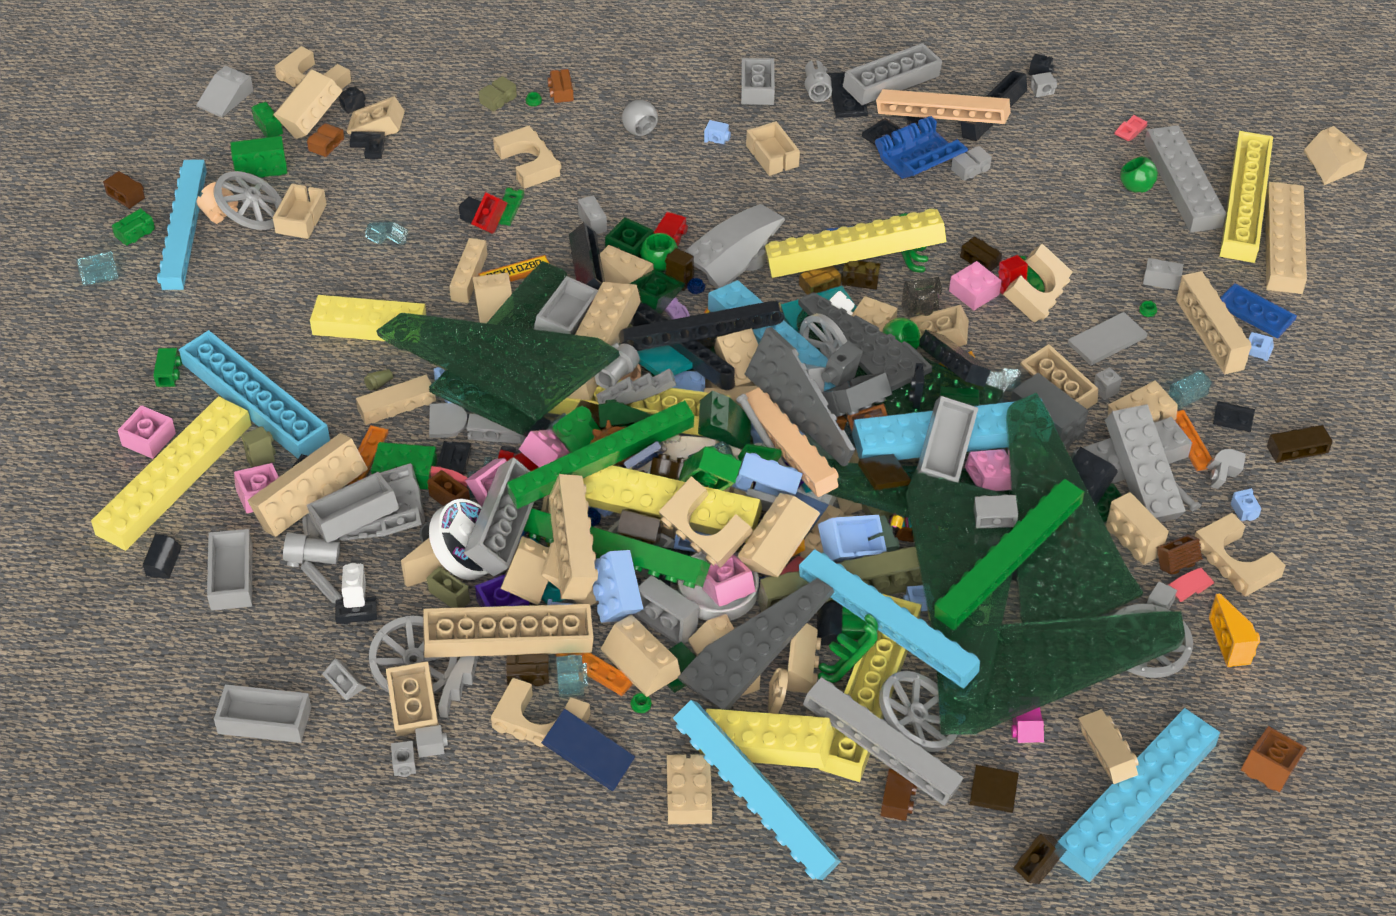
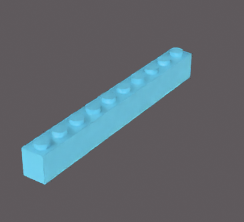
(182, 225)
(892, 619)
(757, 790)

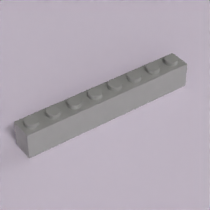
(883, 741)

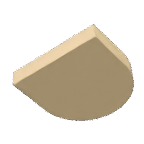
(777, 690)

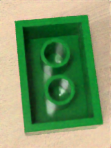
(260, 156)
(395, 455)
(711, 468)

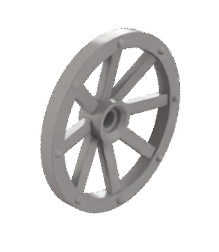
(249, 196)
(828, 345)
(409, 654)
(1169, 667)
(915, 712)

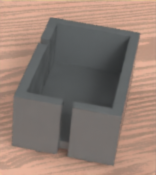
(861, 394)

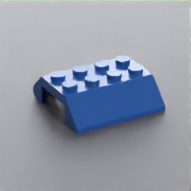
(917, 151)

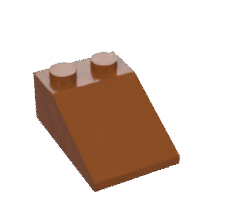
(1273, 759)

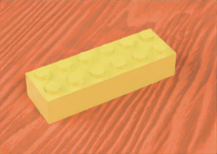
(356, 316)
(777, 737)

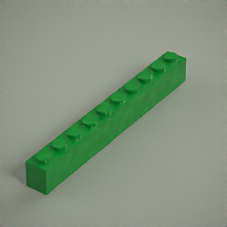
(602, 453)
(1008, 554)
(644, 555)

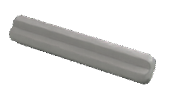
(320, 581)

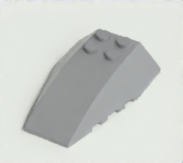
(733, 243)
(409, 514)

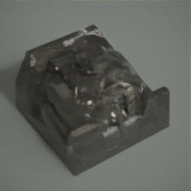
(921, 296)

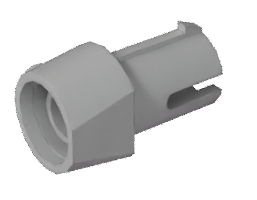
(818, 82)
(618, 368)
(303, 548)

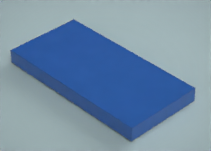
(1257, 310)

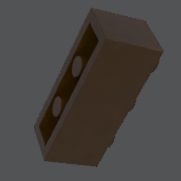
(1299, 443)

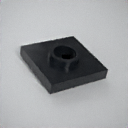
(883, 127)

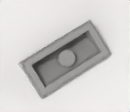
(343, 679)

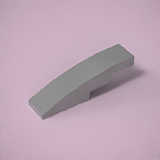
(642, 388)
(461, 674)

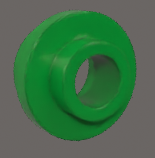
(533, 99)
(1148, 309)
(641, 698)

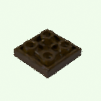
(884, 472)
(994, 788)

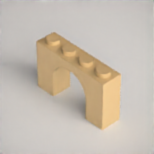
(293, 66)
(527, 141)
(1055, 277)
(716, 547)
(1244, 576)
(509, 713)

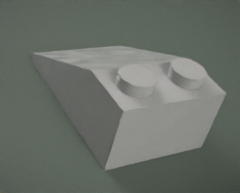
(225, 91)

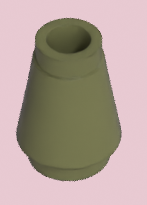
(377, 379)

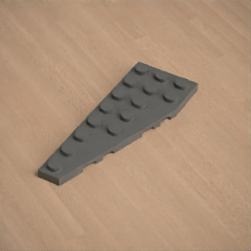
(880, 351)
(785, 379)
(739, 657)

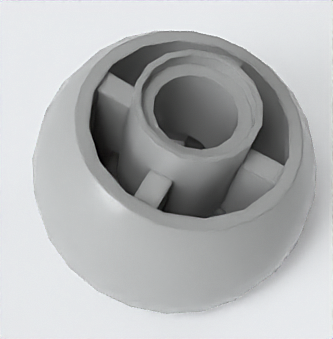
(639, 117)

